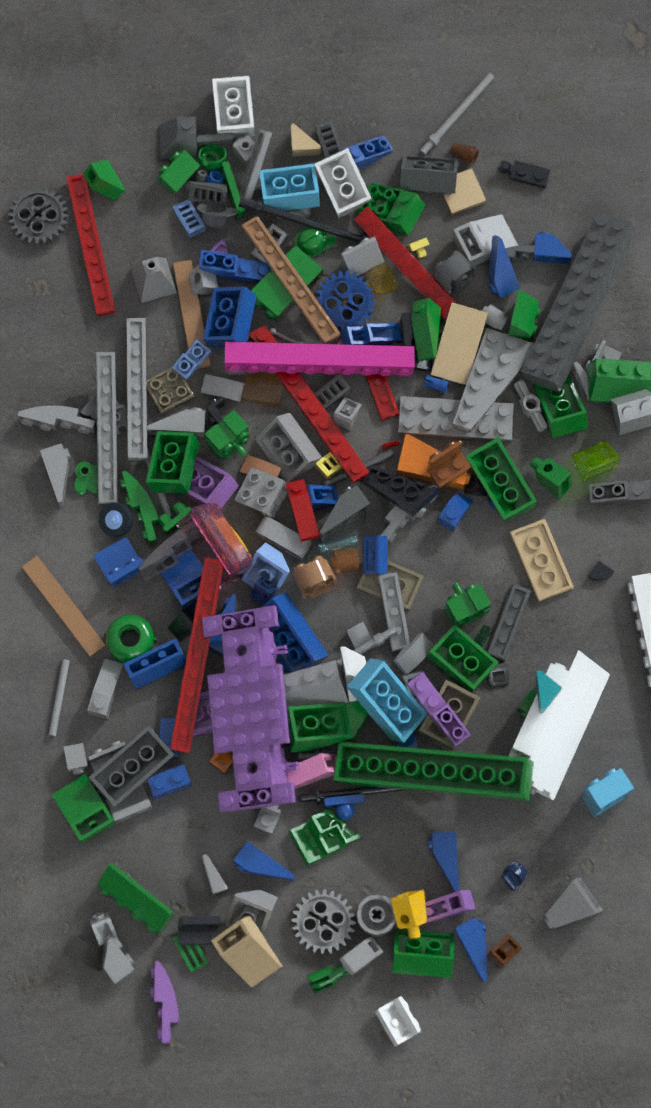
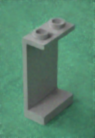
(134, 803)

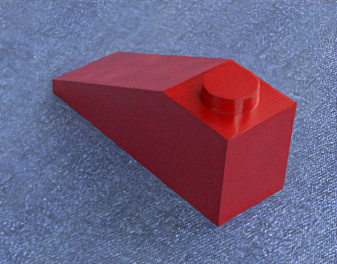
(302, 510)

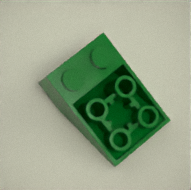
(394, 207)
(83, 809)

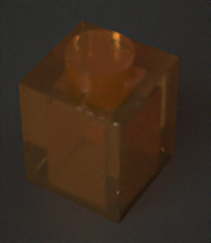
(345, 560)

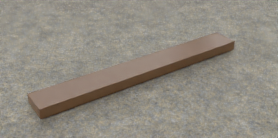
(291, 280)

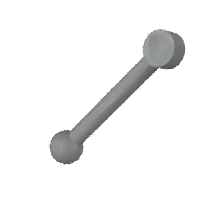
(273, 331)

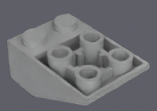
(475, 238)

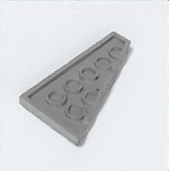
(493, 371)

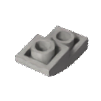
(222, 387)
(414, 653)

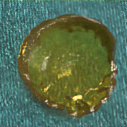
(382, 280)

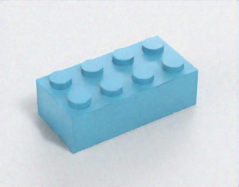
(387, 700)

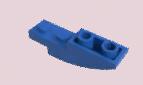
(232, 267)

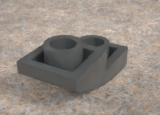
(523, 252)

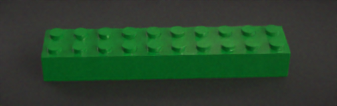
(434, 771)

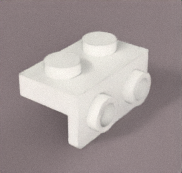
(398, 1021)

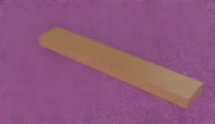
(190, 306)
(63, 606)

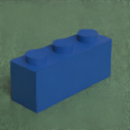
(155, 663)

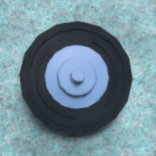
(115, 519)

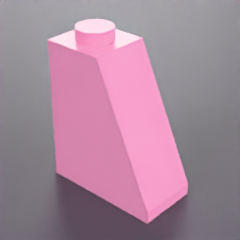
(313, 770)

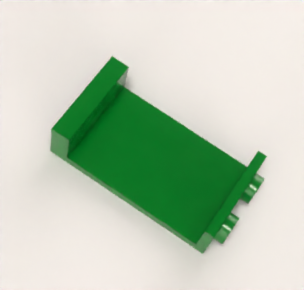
(270, 292)

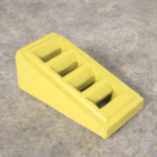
(322, 468)

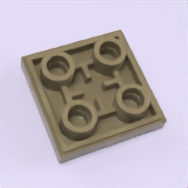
(168, 390)

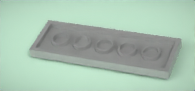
(435, 419)

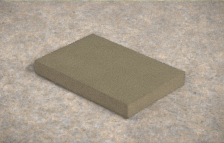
(408, 581)

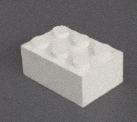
(233, 106)

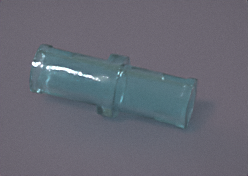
(337, 544)

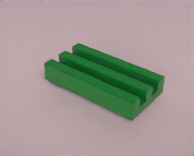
(198, 965)

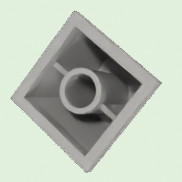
(153, 279)
(572, 905)

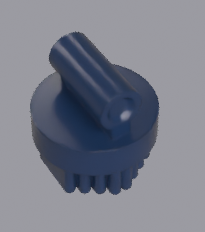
(514, 875)

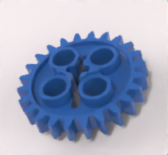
(355, 286)

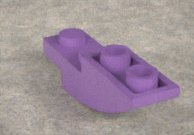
(438, 709)
(164, 993)

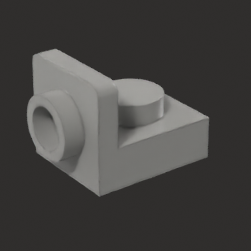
(268, 819)
(102, 927)

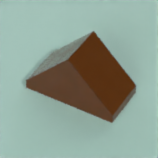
(504, 951)

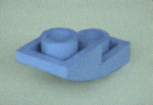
(192, 359)

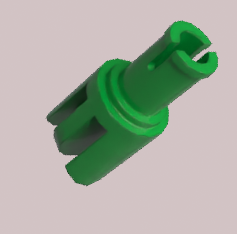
(326, 977)

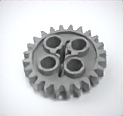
(333, 906)

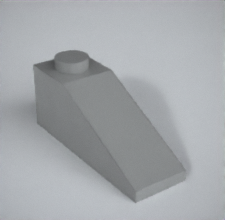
(185, 421)
(57, 466)
(105, 689)

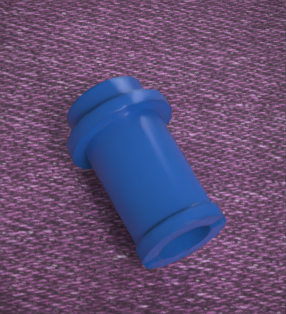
(438, 384)

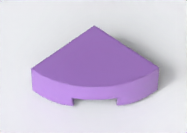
(220, 247)

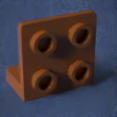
(448, 464)

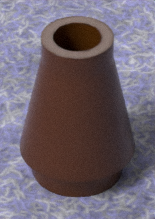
(465, 152)

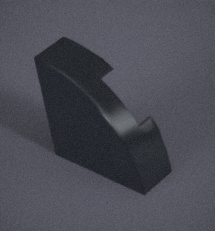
(600, 572)

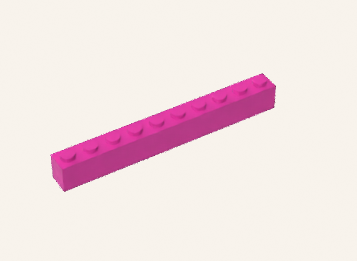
(319, 358)

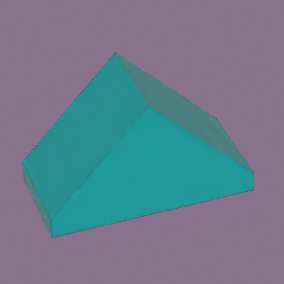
(546, 690)

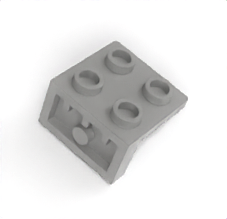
(262, 492)

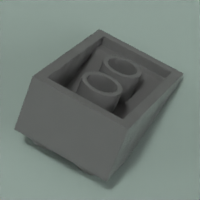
(348, 509)

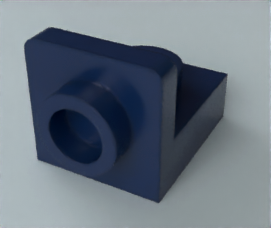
(263, 591)

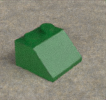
(523, 316)

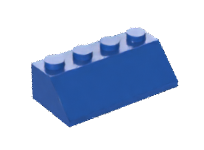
(295, 633)

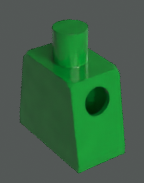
(552, 476)

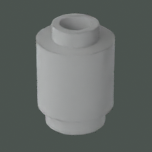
(495, 317)

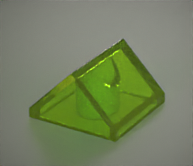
(596, 460)

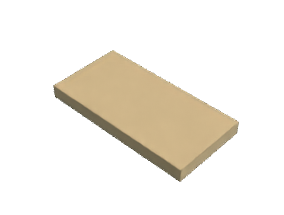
(459, 343)
(541, 560)

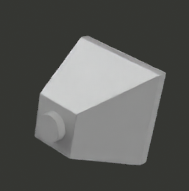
(254, 904)

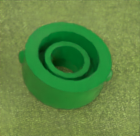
(122, 625)

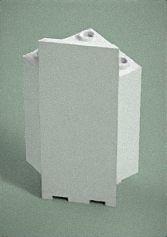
(554, 735)

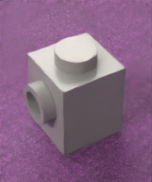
(243, 149)

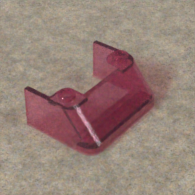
(221, 539)

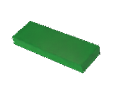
(232, 190)

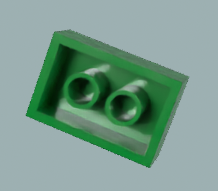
(172, 462)

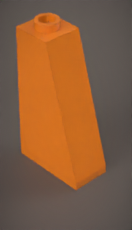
(415, 459)

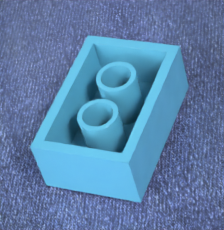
(290, 187)
(607, 792)

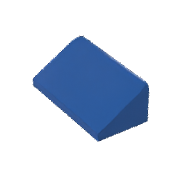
(375, 554)

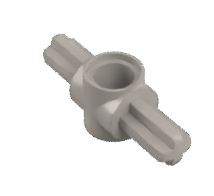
(534, 414)

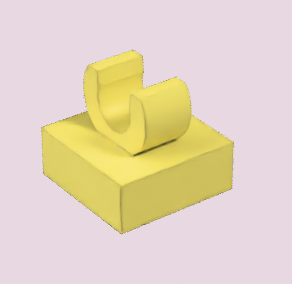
(418, 247)

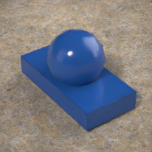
(344, 805)

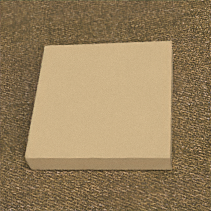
(467, 193)

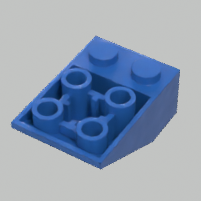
(184, 579)

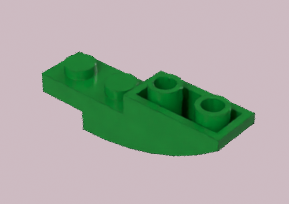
(139, 500)

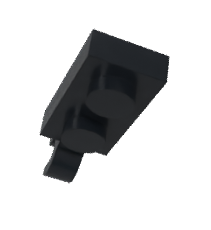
(526, 173)

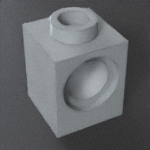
(202, 281)
(76, 758)

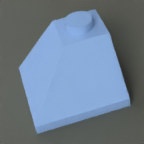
(267, 564)

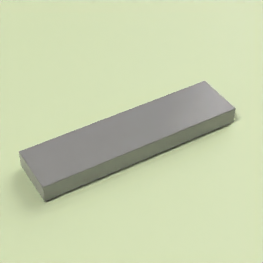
(255, 163)
(394, 610)

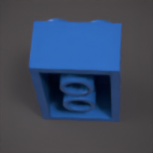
(229, 316)

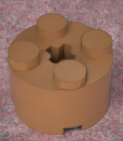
(314, 577)

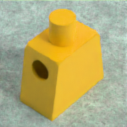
(410, 911)

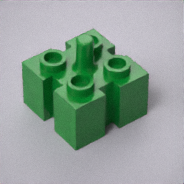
(228, 435)
(466, 606)

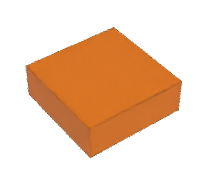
(222, 761)

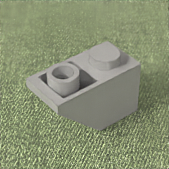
(361, 956)
(114, 961)

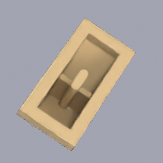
(302, 144)

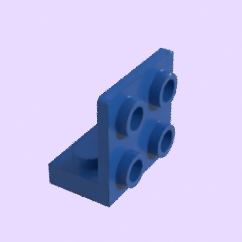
(118, 562)

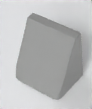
(358, 635)

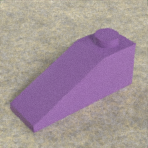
(449, 906)

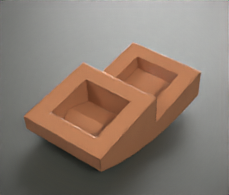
(264, 466)

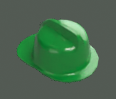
(314, 241)

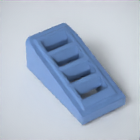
(196, 230)

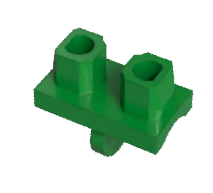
(169, 524)

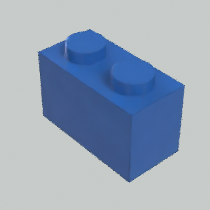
(169, 782)

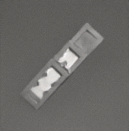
(166, 554)

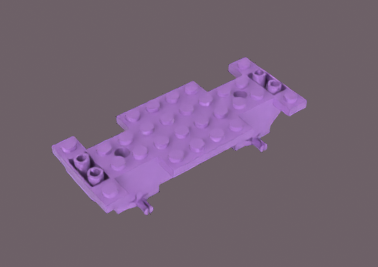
(250, 709)

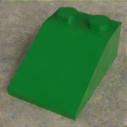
(563, 409)
(317, 726)

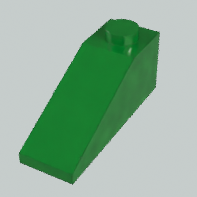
(426, 328)

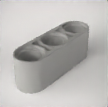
(282, 538)

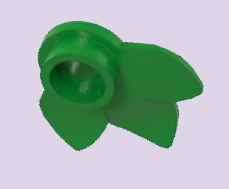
(86, 481)

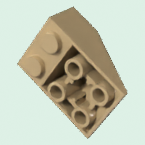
(247, 951)

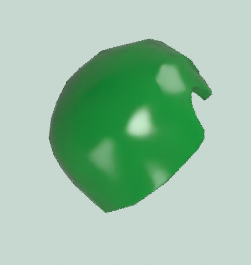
(212, 156)

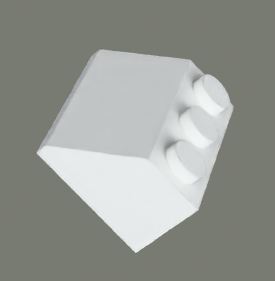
(343, 182)

